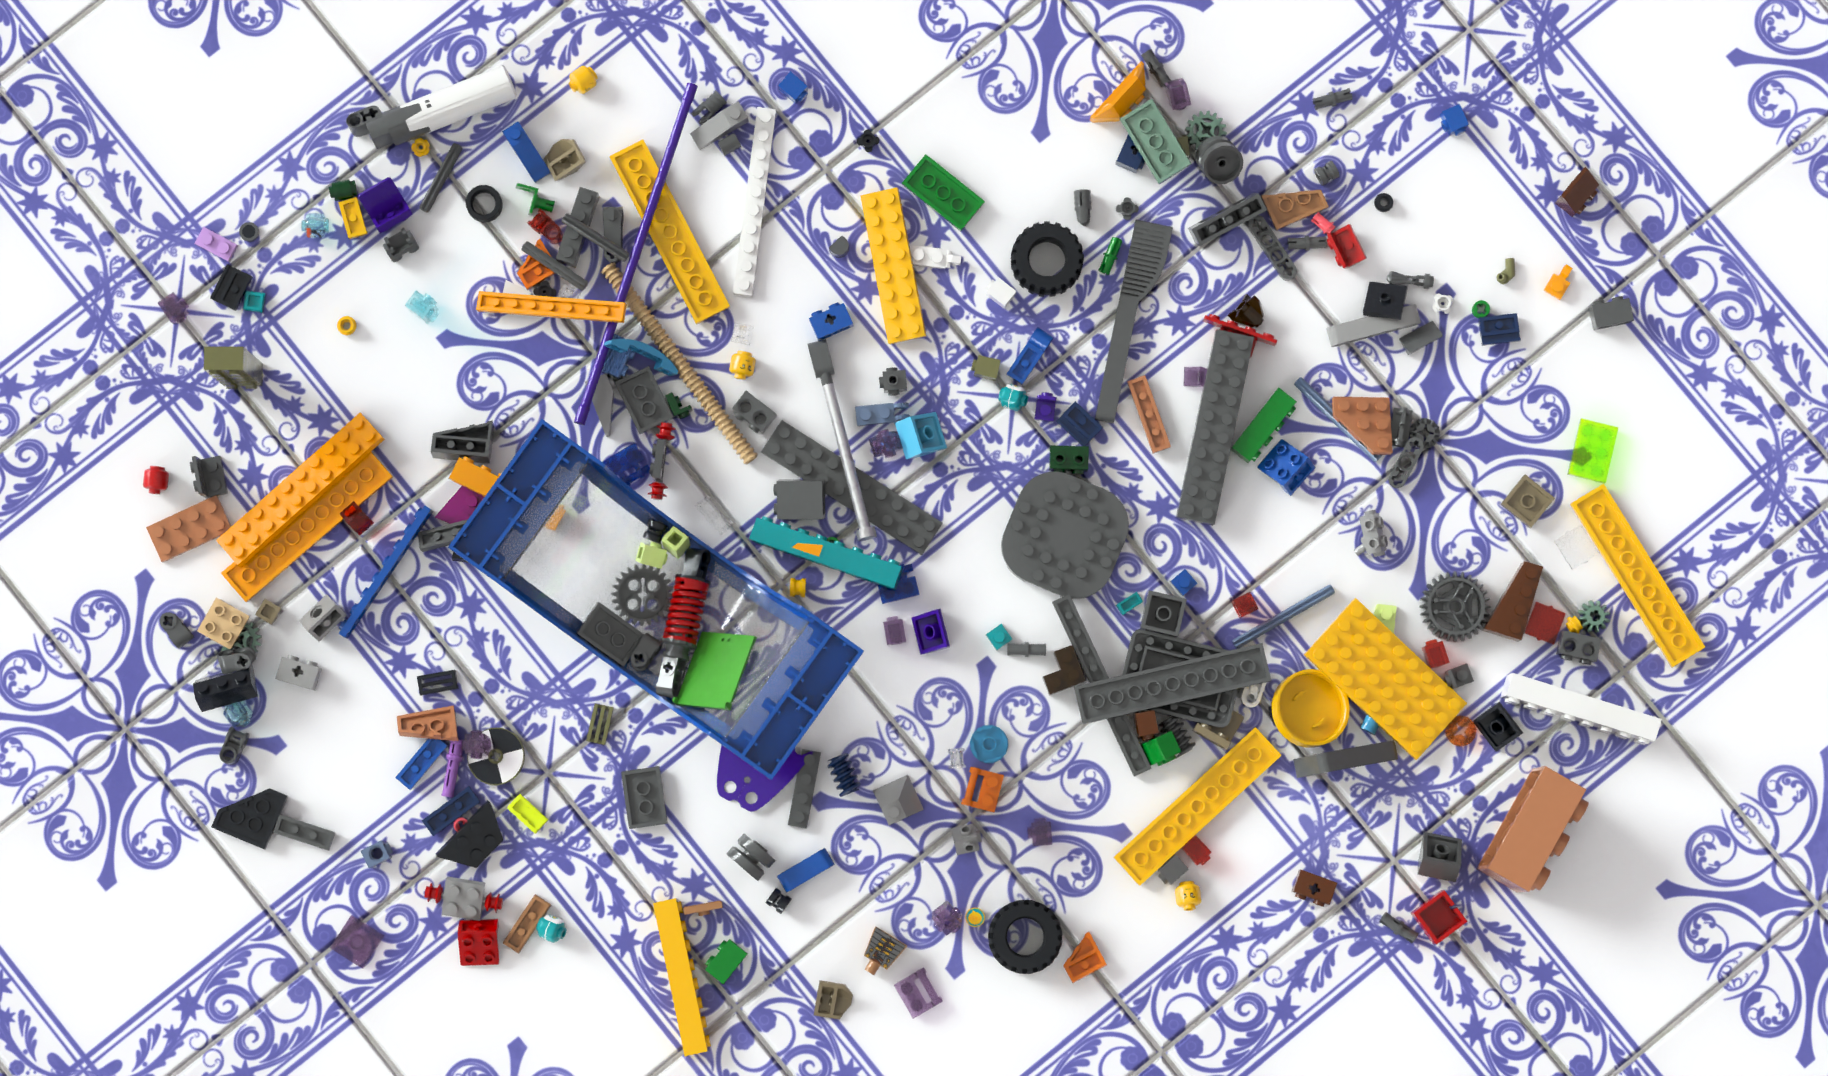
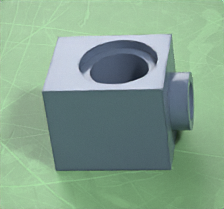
(368, 855)

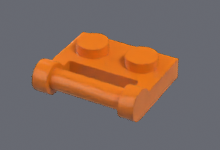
(989, 789)

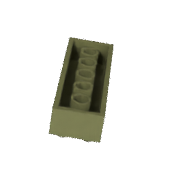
(233, 367)

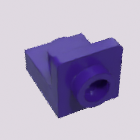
(1045, 407)

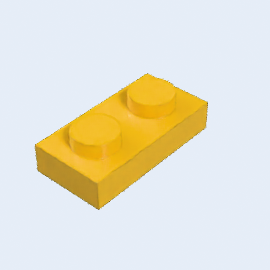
(353, 218)

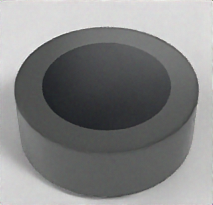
(249, 232)

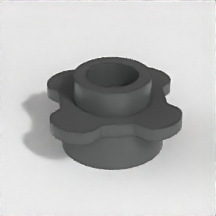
(1127, 213)

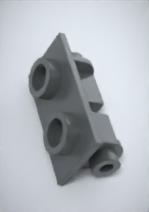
(1400, 426)

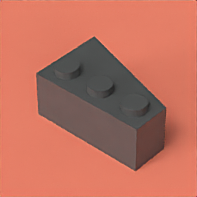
(470, 441)

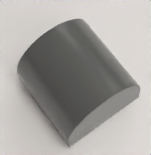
(729, 144)
(839, 248)

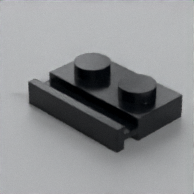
(231, 287)

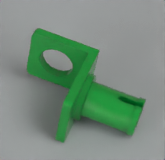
(537, 202)

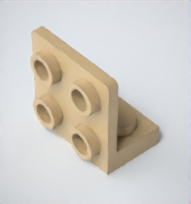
(223, 623)

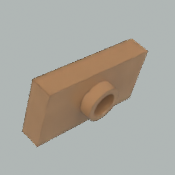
(703, 909)

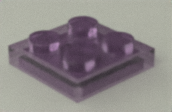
(357, 941)

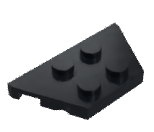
(474, 839)

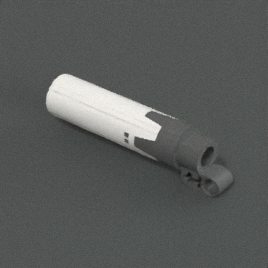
(434, 109)

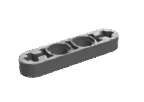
(1274, 246)

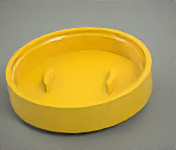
(1309, 709)

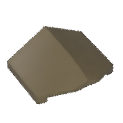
(564, 159)
(832, 1000)

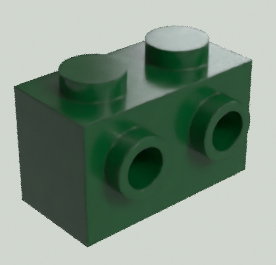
(1069, 459)

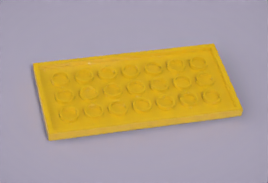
(1385, 678)

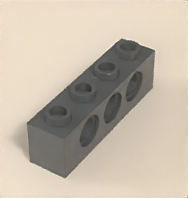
(1227, 219)

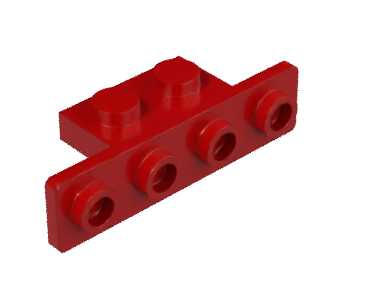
(1231, 326)

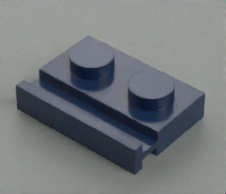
(1499, 329)
(1079, 424)

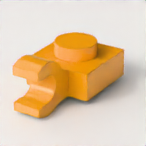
(1557, 284)

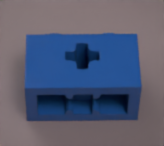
(841, 322)

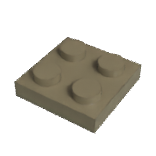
(1527, 501)

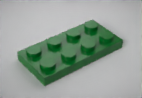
(943, 192)

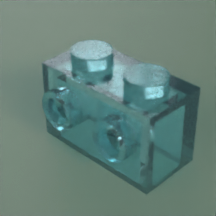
(423, 307)

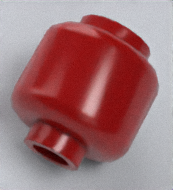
(155, 479)

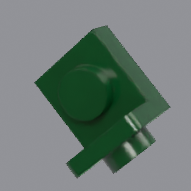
(674, 403)

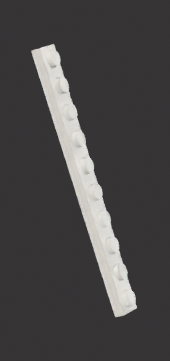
(754, 201)

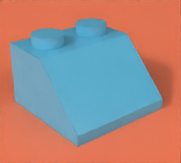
(920, 435)

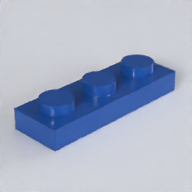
(421, 762)

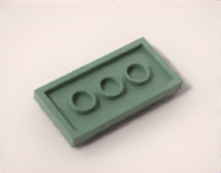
(1155, 141)

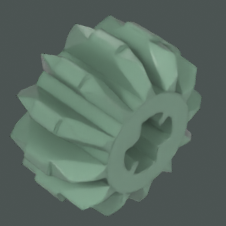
(1599, 612)

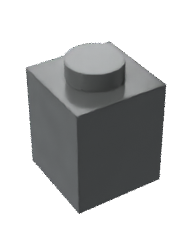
(1172, 870)

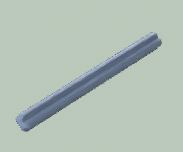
(1326, 408)
(1283, 616)

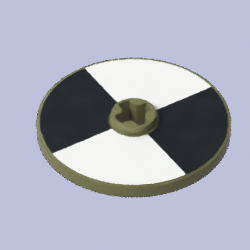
(508, 764)

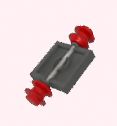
(659, 453)

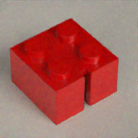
(1437, 918)

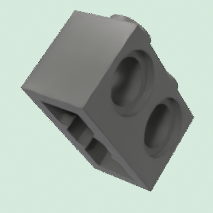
(757, 408)
(1579, 642)

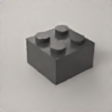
(1163, 613)

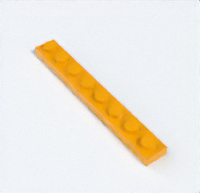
(551, 307)

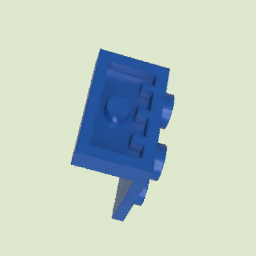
(1286, 466)

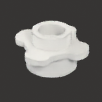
(1447, 303)

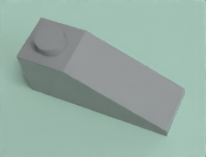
(720, 125)
(603, 402)

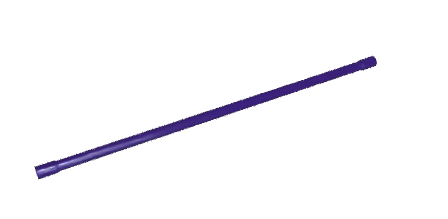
(687, 99)

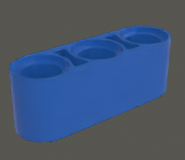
(805, 870)

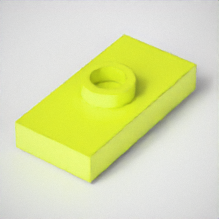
(527, 813)

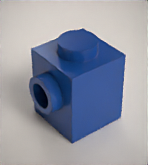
(793, 88)
(1454, 120)

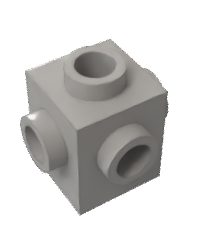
(966, 839)

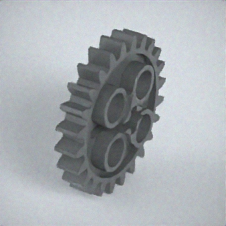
(624, 594)

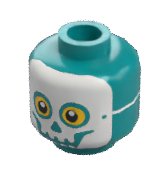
(1013, 397)
(551, 928)

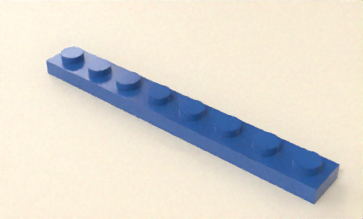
(389, 565)

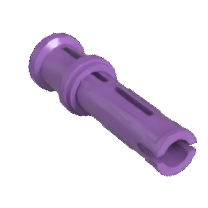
(454, 758)

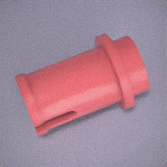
(1323, 223)

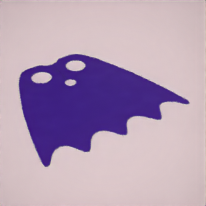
(735, 769)

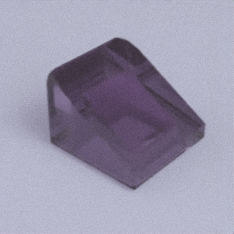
(1194, 376)

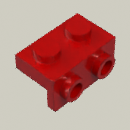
(1346, 247)

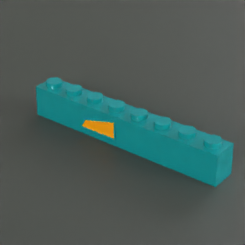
(825, 553)

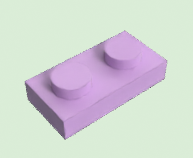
(216, 244)

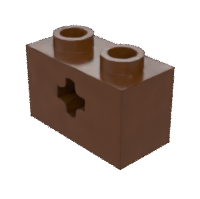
(1146, 725)
(1305, 879)

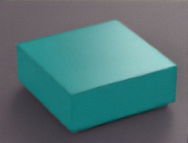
(254, 301)

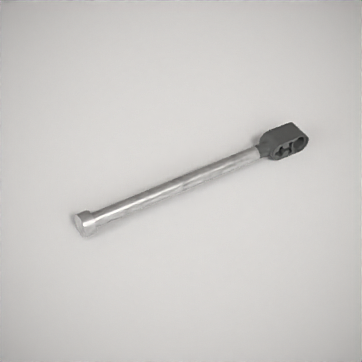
(824, 369)

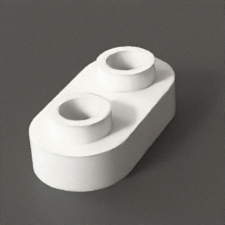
(1256, 691)

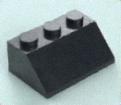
(225, 689)

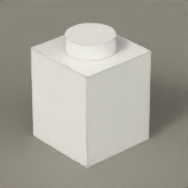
(1000, 292)

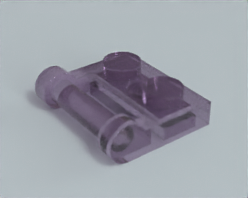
(911, 995)

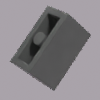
(1611, 313)

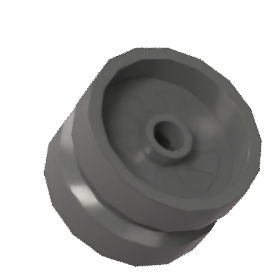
(1219, 159)
(751, 856)

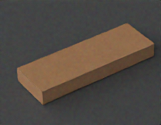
(526, 923)

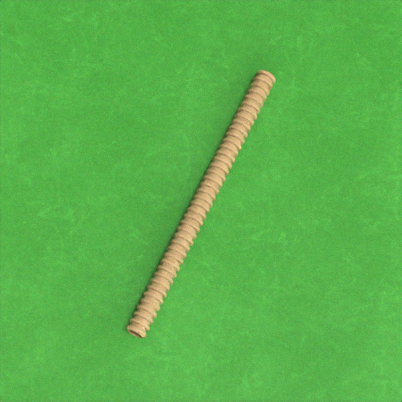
(686, 372)

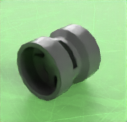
(1326, 173)

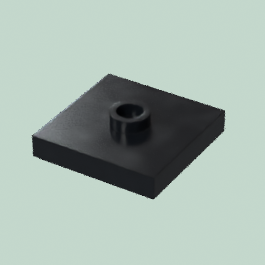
(1385, 300)

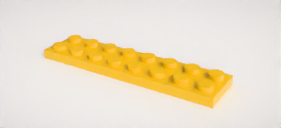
(893, 265)

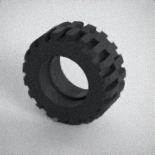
(1047, 284)
(1025, 963)

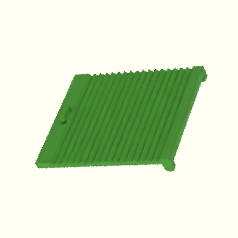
(715, 671)

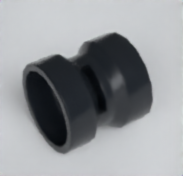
(653, 535)
(781, 904)

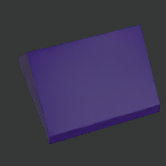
(930, 632)

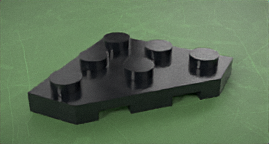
(252, 817)

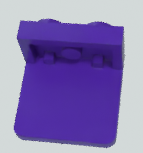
(385, 205)

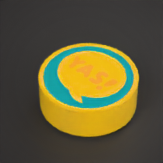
(975, 917)

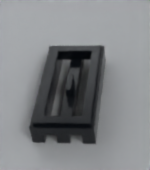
(436, 690)

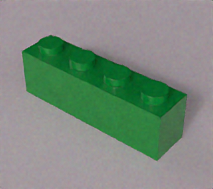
(1263, 425)

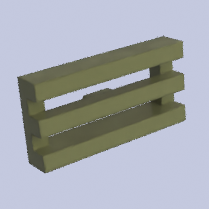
(592, 722)

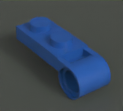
(1030, 355)

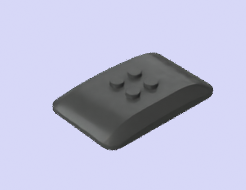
(1154, 650)

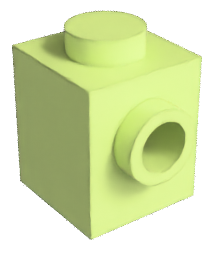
(675, 542)
(652, 554)

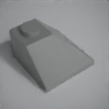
(898, 800)

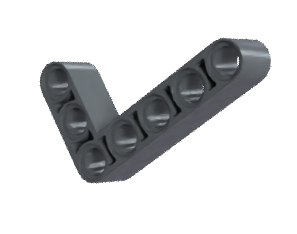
(1345, 758)

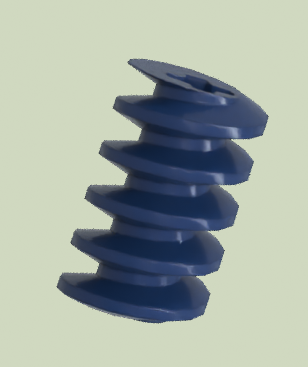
(843, 775)

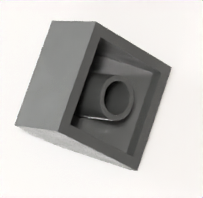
(1440, 857)

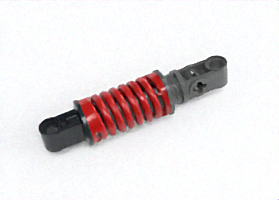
(682, 619)

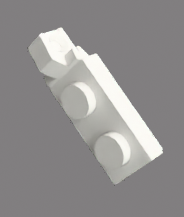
(933, 257)

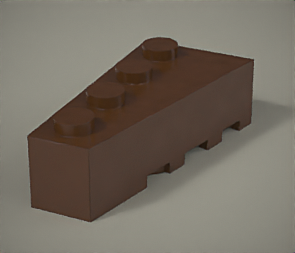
(1514, 606)

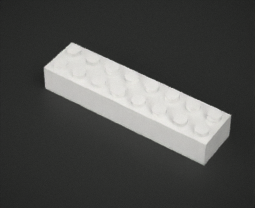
(1580, 708)

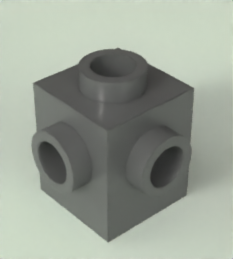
(893, 374)

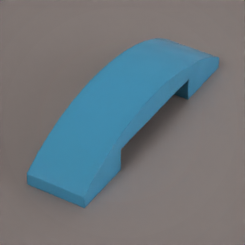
(662, 363)

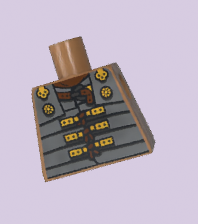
(882, 950)

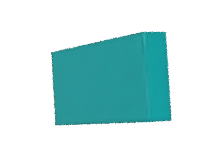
(1129, 603)

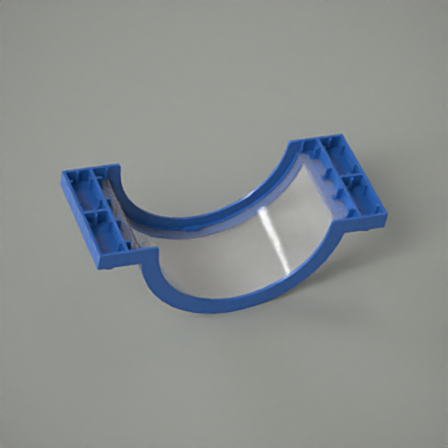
(568, 526)

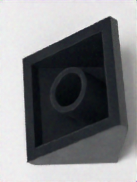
(1497, 726)

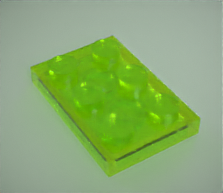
(1592, 450)

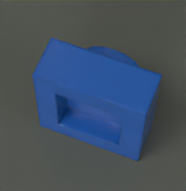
(1183, 582)

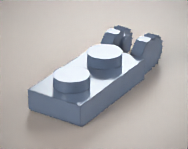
(879, 413)

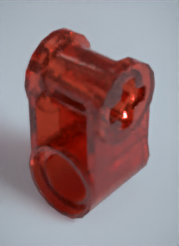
(543, 225)

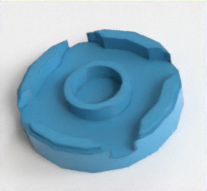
(989, 744)

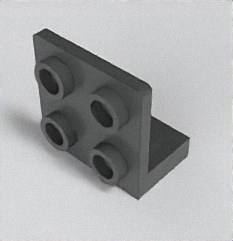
(209, 476)

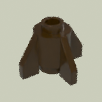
(1248, 312)

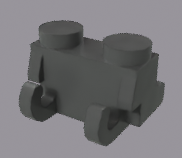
(400, 244)

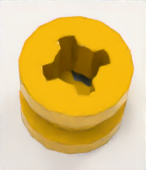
(797, 587)

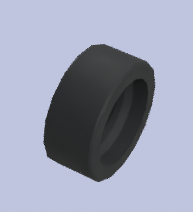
(484, 189)

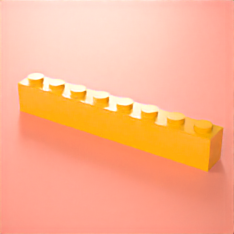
(680, 976)

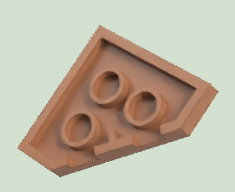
(1366, 420)

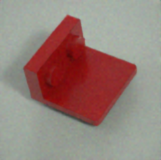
(478, 942)

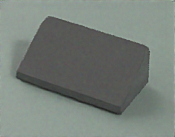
(1420, 337)

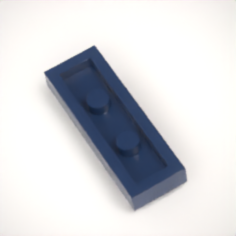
(451, 811)

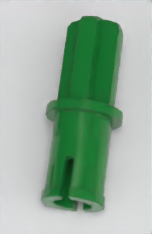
(1110, 255)

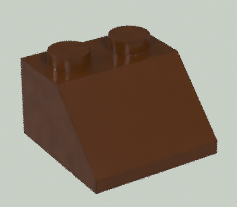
(1578, 192)

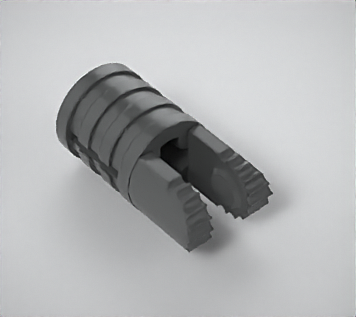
(712, 105)
(1082, 205)

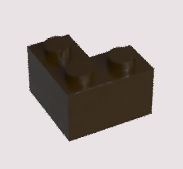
(1069, 672)

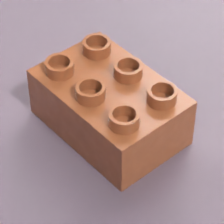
(1533, 830)

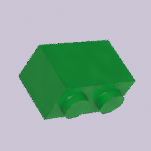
(1161, 749)
(726, 961)

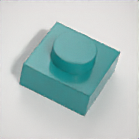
(999, 637)

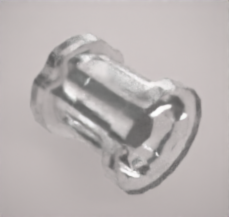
(956, 758)

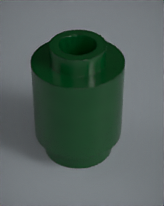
(343, 190)

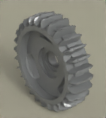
(1440, 606)

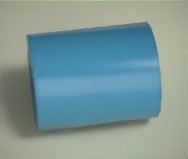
(1369, 725)

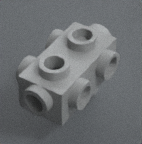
(1373, 538)

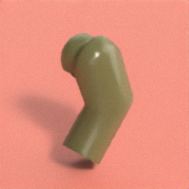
(1509, 272)

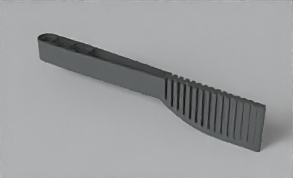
(1143, 268)

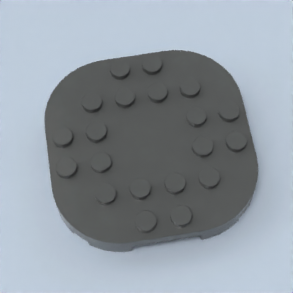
(1064, 535)

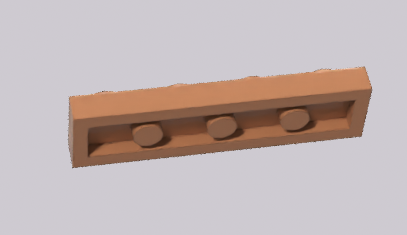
(1148, 414)

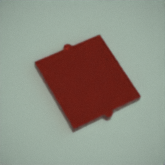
(1544, 623)

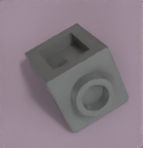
(1458, 676)

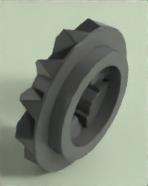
(1431, 426)

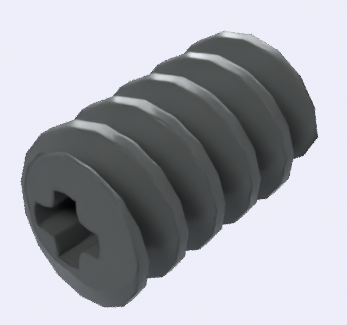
(1171, 725)

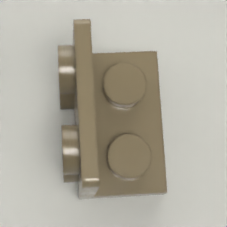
(1220, 736)

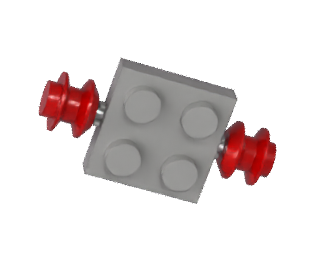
(463, 898)

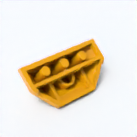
(1123, 97)

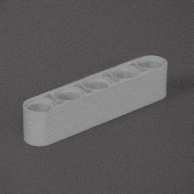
(1371, 326)

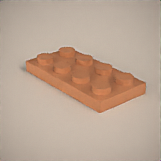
(189, 528)

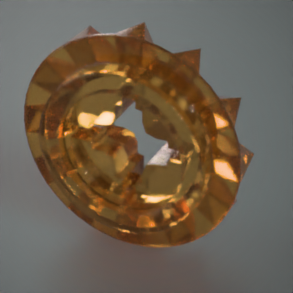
(1460, 740)

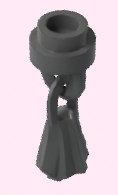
(1397, 278)

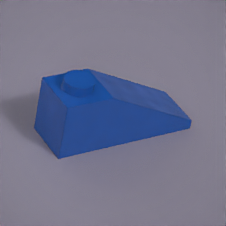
(526, 152)

